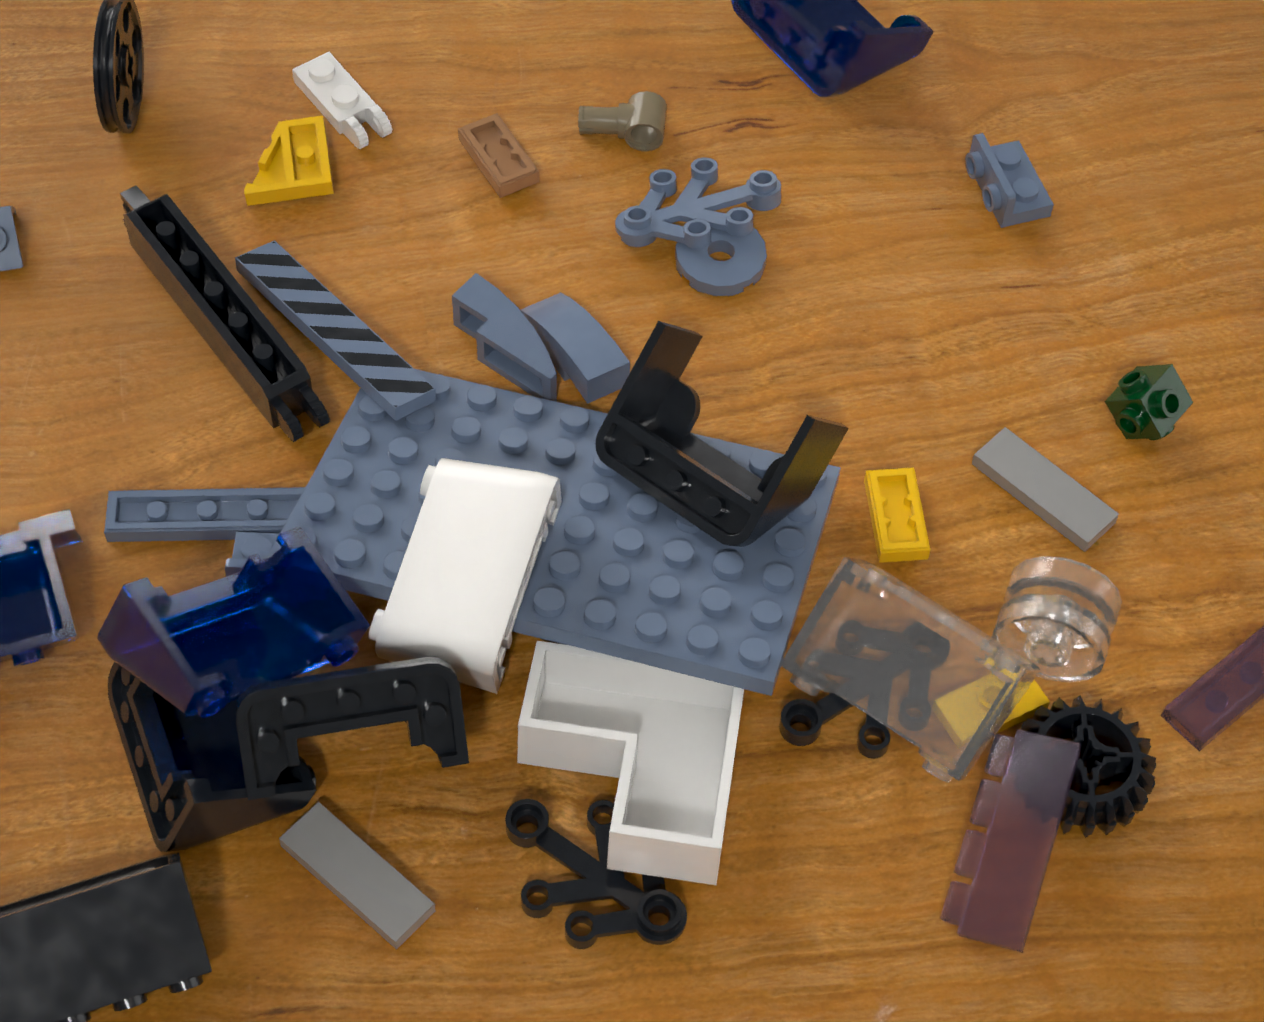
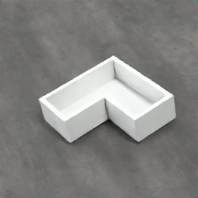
(653, 730)

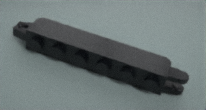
(222, 312)

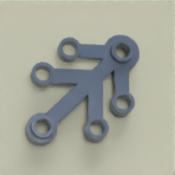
(645, 222)

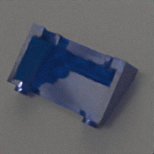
(833, 41)
(235, 631)

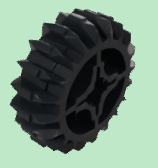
(1108, 754)

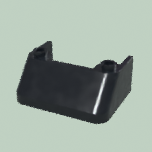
(652, 447)

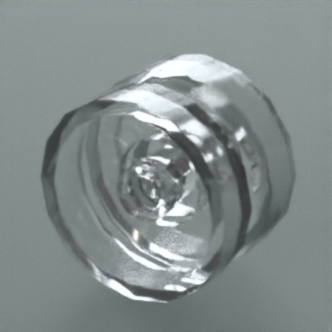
(1059, 617)

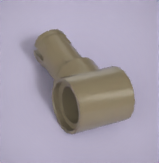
(638, 121)

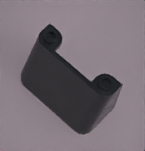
(281, 711)
(193, 768)

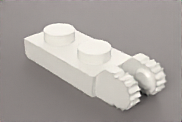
(340, 99)

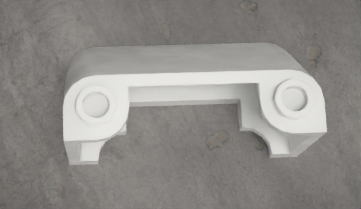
(467, 568)

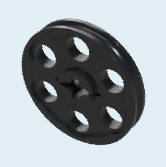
(118, 65)

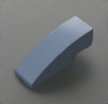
(504, 337)
(579, 346)

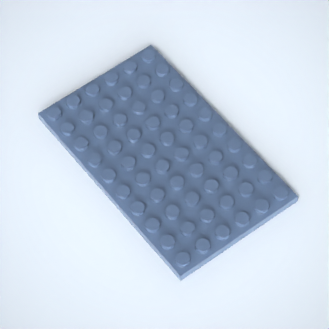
(614, 566)

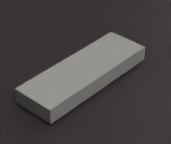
(1045, 489)
(357, 875)

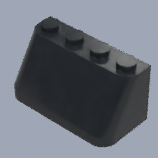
(100, 944)

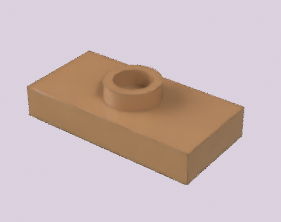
(498, 155)

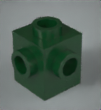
(1149, 402)

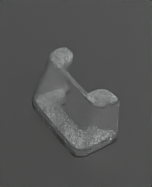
(909, 666)

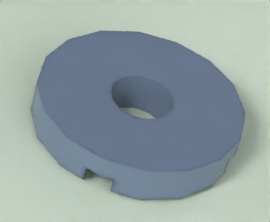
(727, 276)

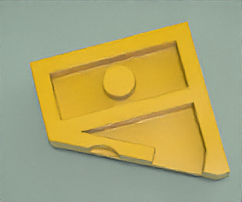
(293, 164)

